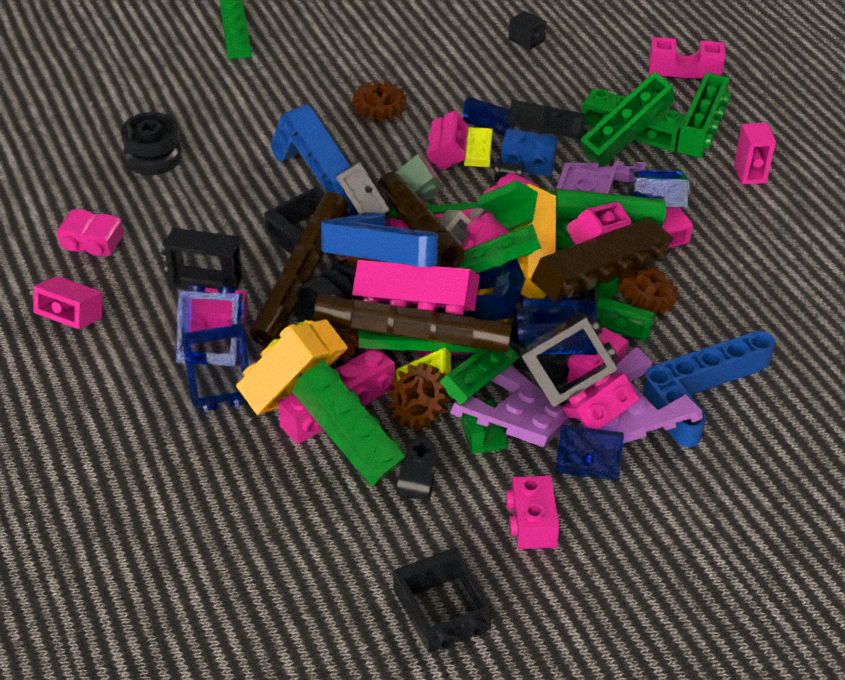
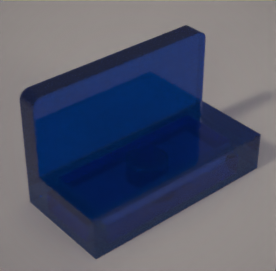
(486, 115)
(589, 452)

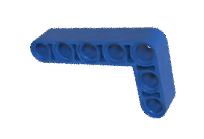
(304, 134)
(370, 239)
(703, 371)

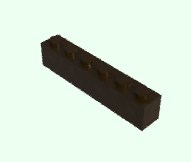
(601, 259)

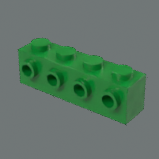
(704, 115)
(628, 120)
(660, 133)
(348, 423)

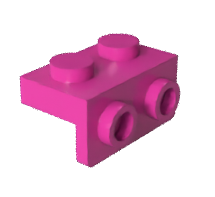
(601, 401)

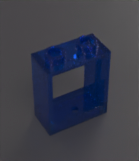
(657, 184)
(507, 286)
(543, 315)
(184, 321)
(207, 336)

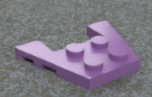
(592, 178)
(524, 412)
(643, 415)

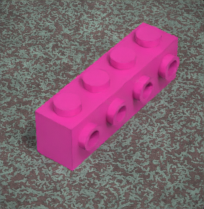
(417, 286)
(366, 375)

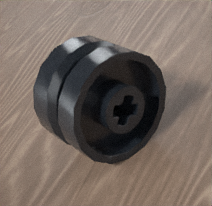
(151, 143)

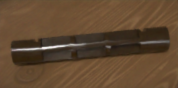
(419, 217)
(296, 272)
(413, 323)

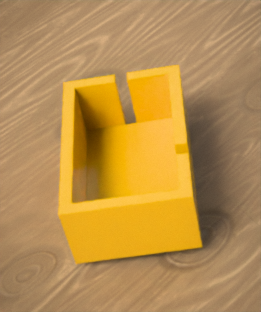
(282, 363)

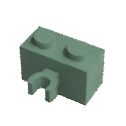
(421, 178)

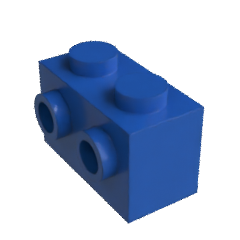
(533, 149)

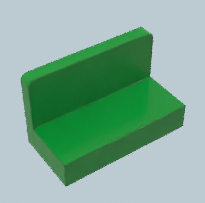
(511, 204)
(480, 437)

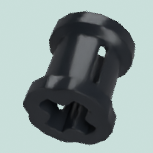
(504, 168)

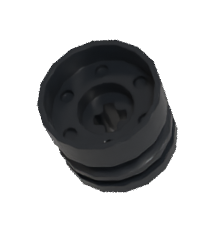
(335, 282)

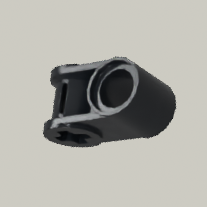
(418, 470)

